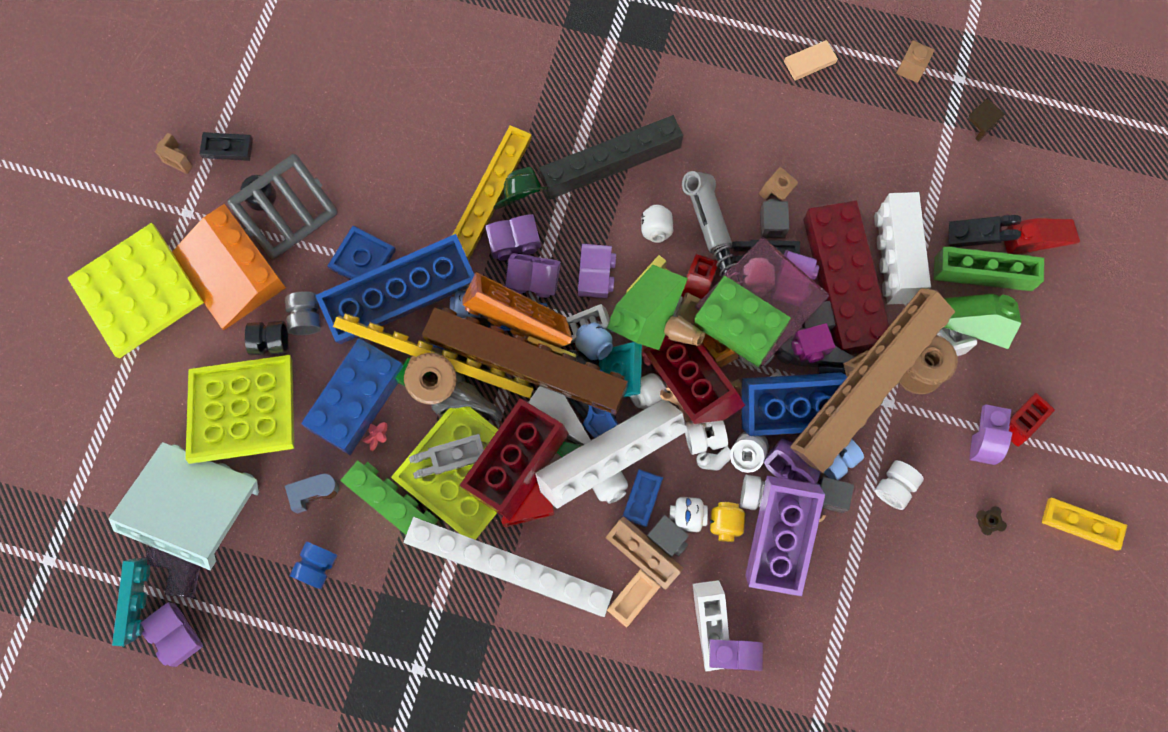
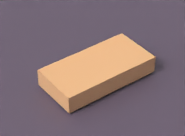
(810, 60)
(633, 598)

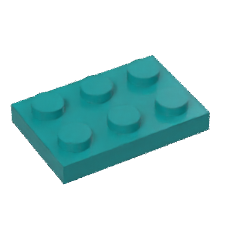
(130, 601)

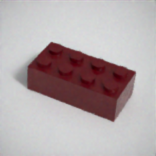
(512, 457)

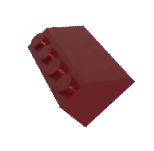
(695, 381)

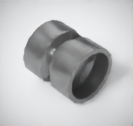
(303, 315)

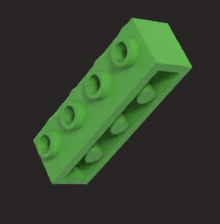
(989, 268)
(383, 496)

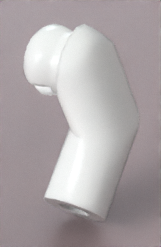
(714, 461)

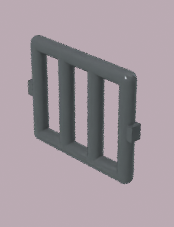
(275, 175)

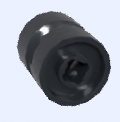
(266, 338)

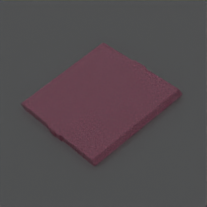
(779, 283)

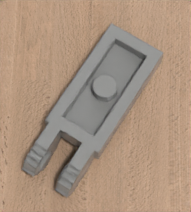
(449, 456)

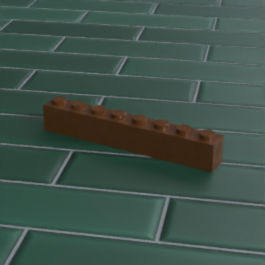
(525, 360)

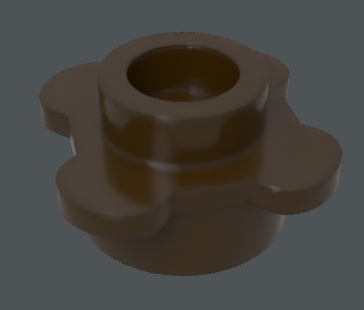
(987, 527)

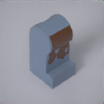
(310, 490)

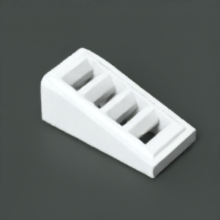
(591, 314)

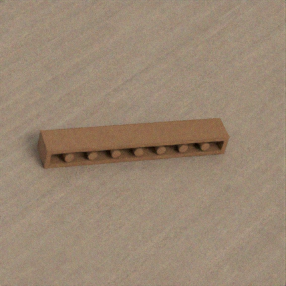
(872, 379)

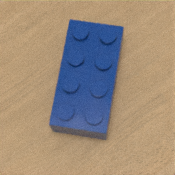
(353, 396)
(785, 402)

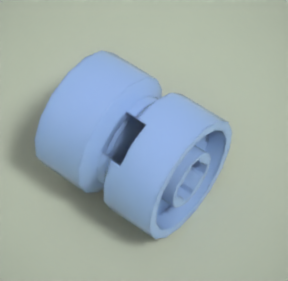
(848, 457)

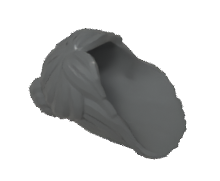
(467, 396)

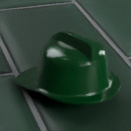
(519, 185)

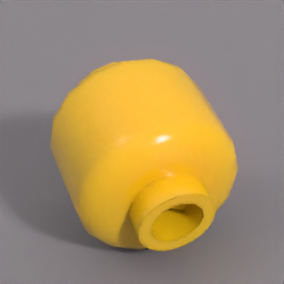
(727, 521)

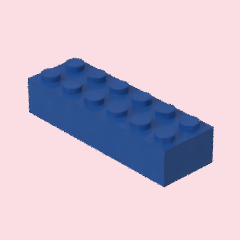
(399, 287)

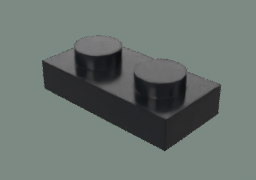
(226, 146)

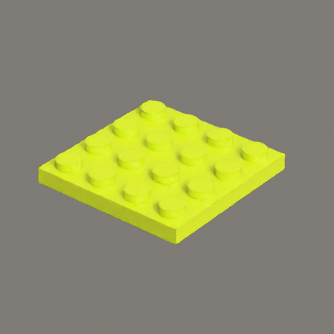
(135, 290)
(240, 409)
(442, 491)

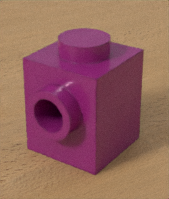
(813, 343)

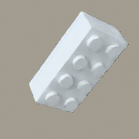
(902, 247)

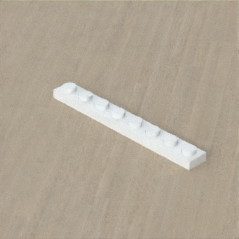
(508, 567)

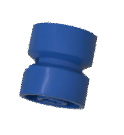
(313, 565)

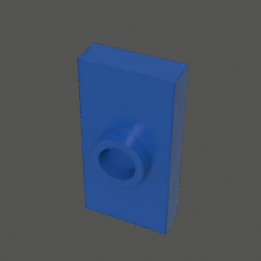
(642, 498)

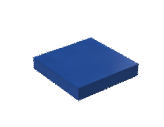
(360, 254)

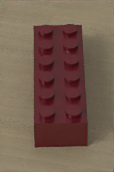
(847, 274)

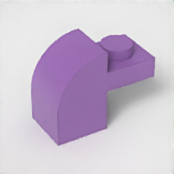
(993, 438)
(736, 655)

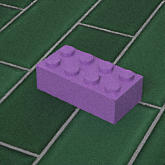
(784, 535)

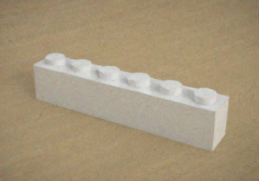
(610, 453)

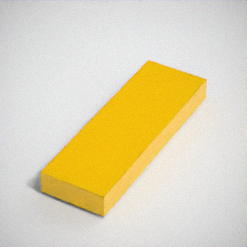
(1084, 524)

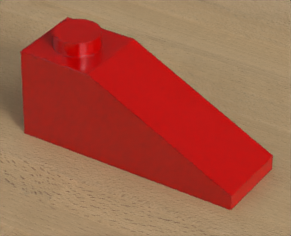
(1042, 234)

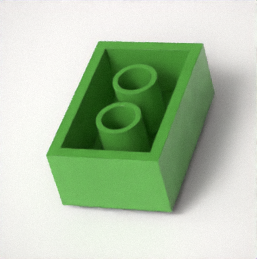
(741, 321)

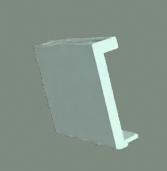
(183, 505)

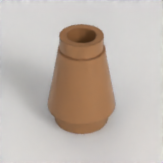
(683, 331)

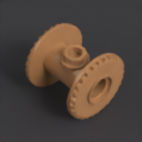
(931, 368)
(425, 389)

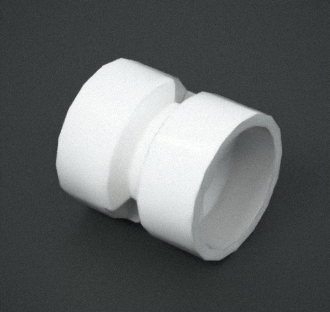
(698, 440)
(749, 452)
(900, 482)
(752, 492)

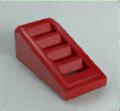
(1020, 432)

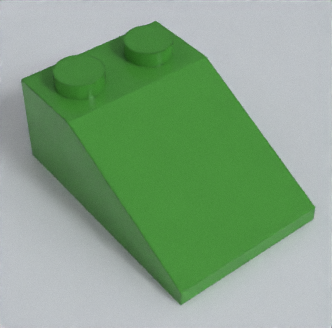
(648, 307)
(986, 318)

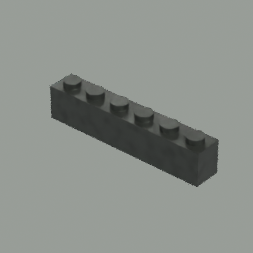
(611, 157)

